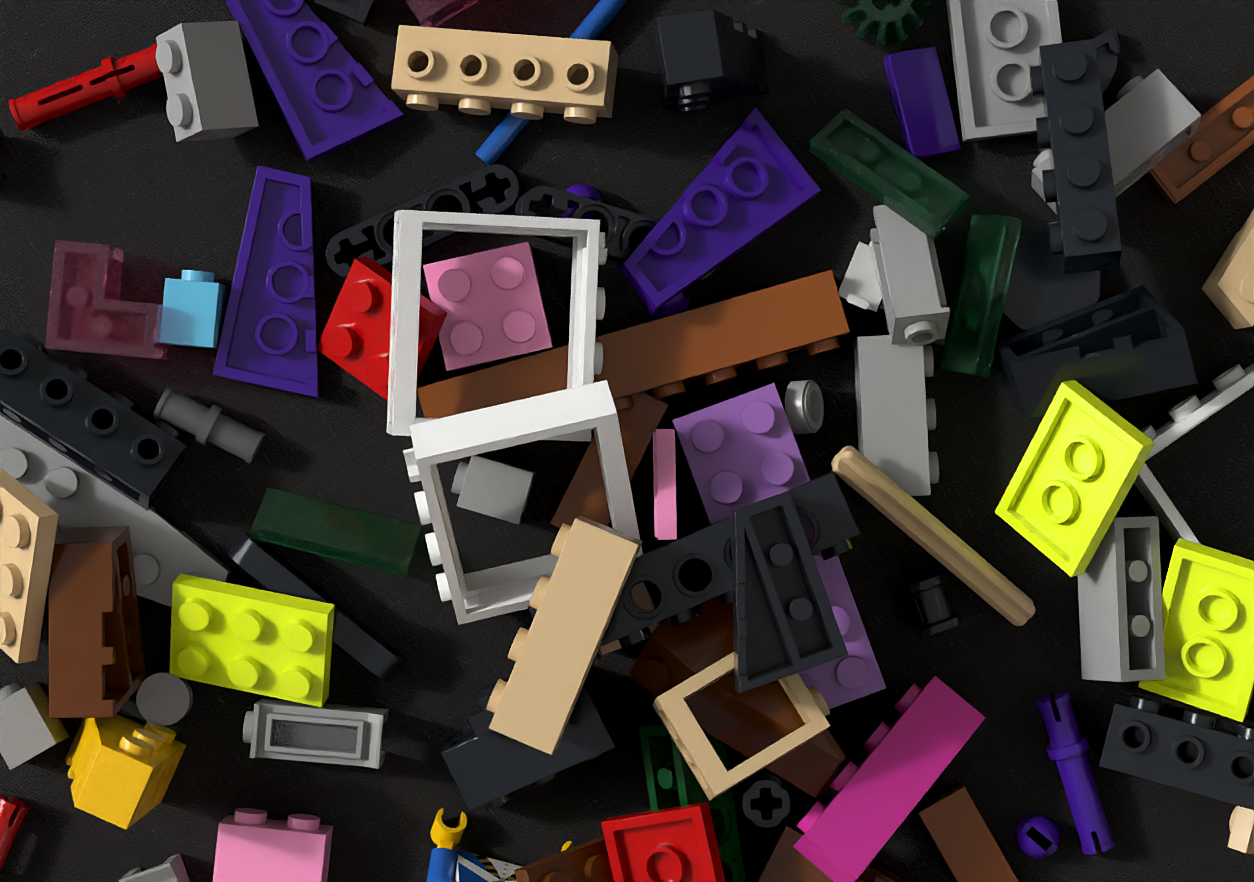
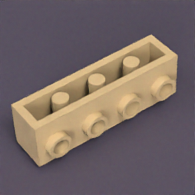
(505, 73)
(564, 634)

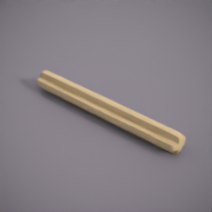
(932, 535)

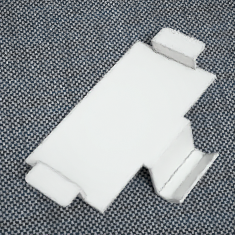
(861, 280)

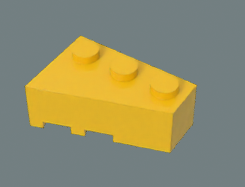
(121, 767)

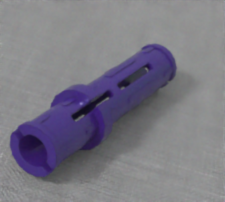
(1075, 772)

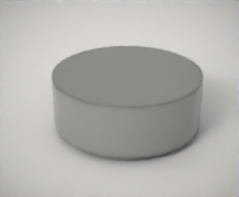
(804, 406)
(164, 698)

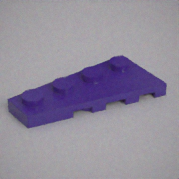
(312, 76)
(728, 206)
(272, 301)

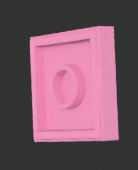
(664, 484)

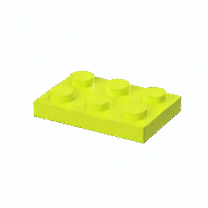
(1074, 477)
(1208, 630)
(251, 639)

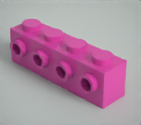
(888, 782)

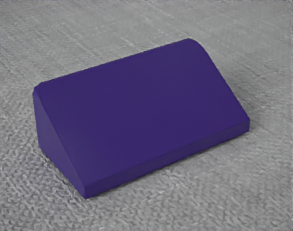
(921, 103)

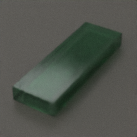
(889, 173)
(980, 295)
(336, 532)

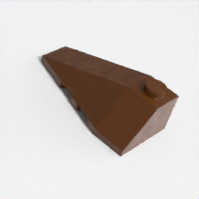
(742, 720)

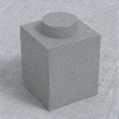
(493, 488)
(26, 723)

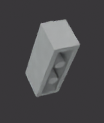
(1141, 130)
(895, 411)
(1123, 605)

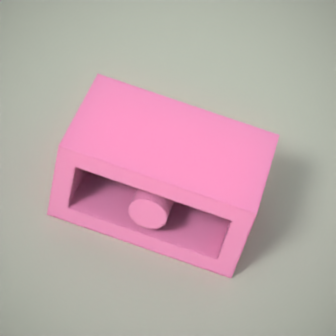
(270, 849)

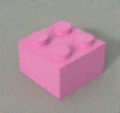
(490, 306)

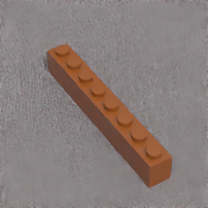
(668, 350)

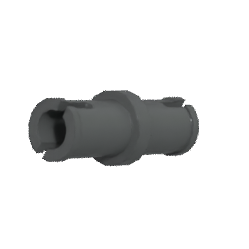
(208, 424)

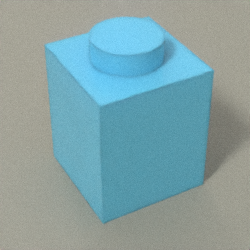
(193, 310)

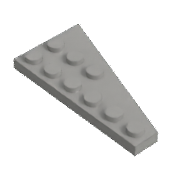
(85, 501)

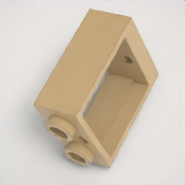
(697, 748)

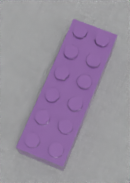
(747, 454)

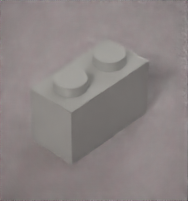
(206, 81)

